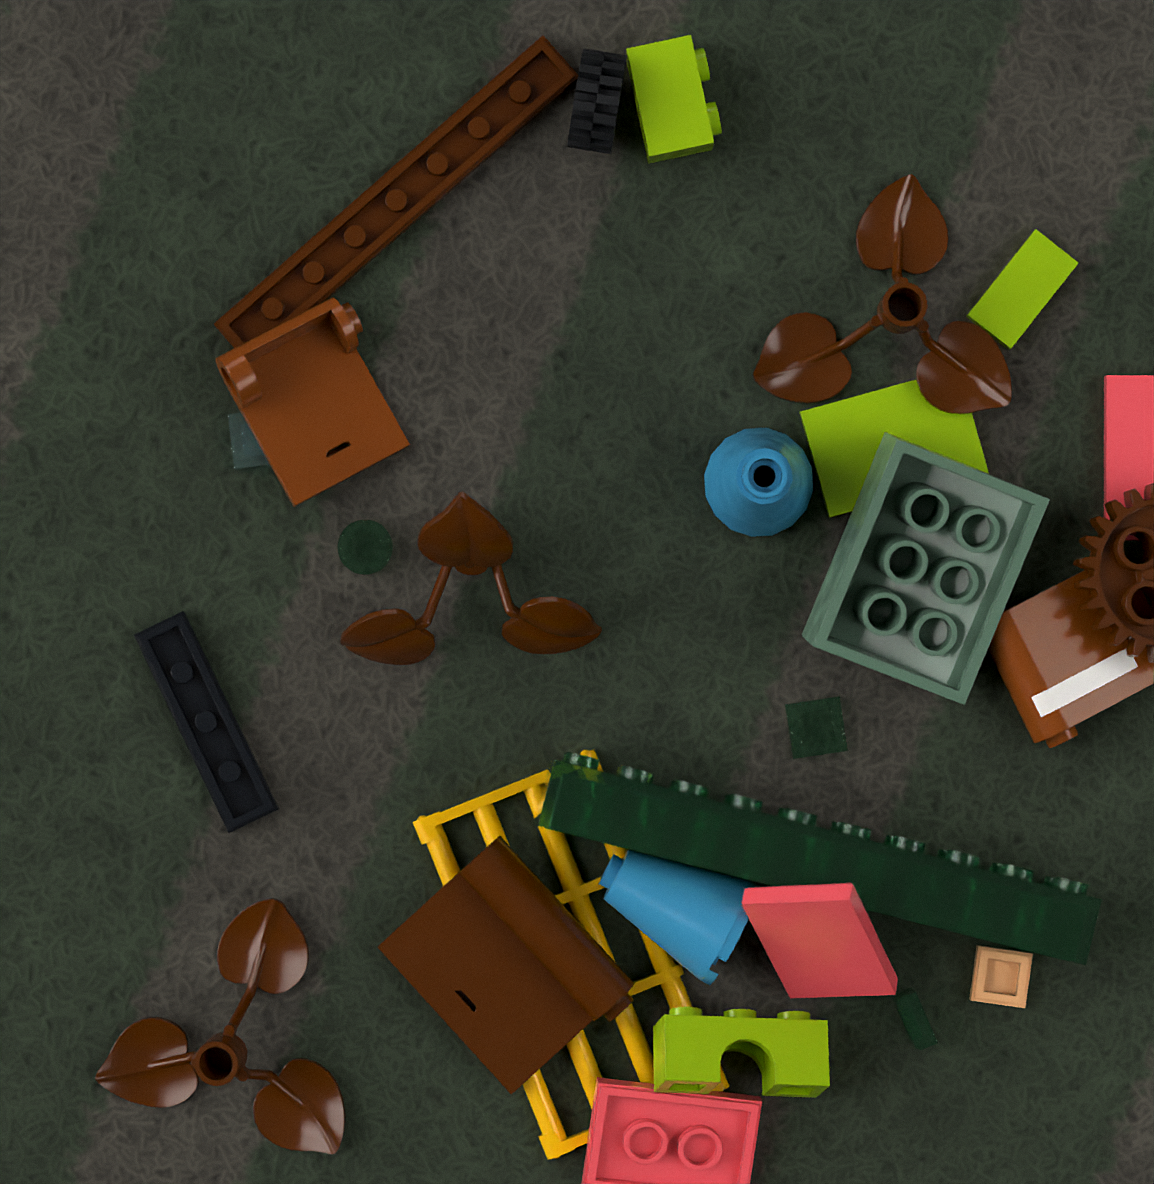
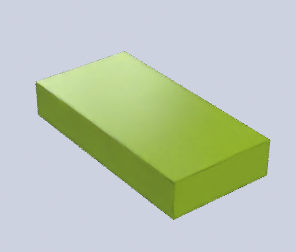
(1022, 289)

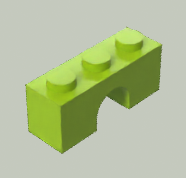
(787, 1049)

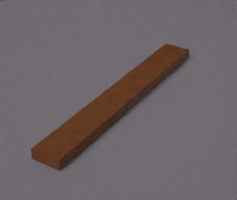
(403, 193)

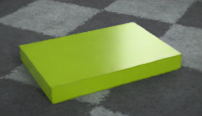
(849, 431)

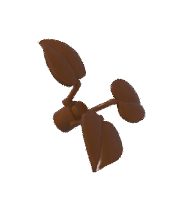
(896, 233)
(471, 542)
(152, 1059)

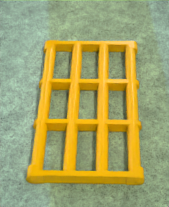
(576, 894)

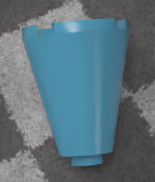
(680, 907)

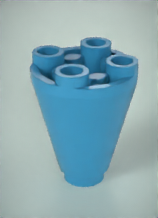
(736, 496)

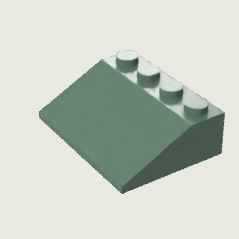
(924, 568)

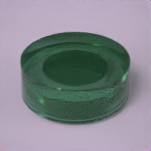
(365, 547)

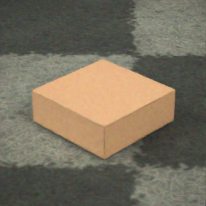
(1001, 976)

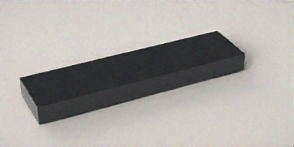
(206, 721)

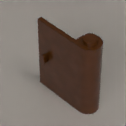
(515, 956)

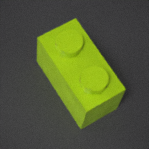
(671, 98)

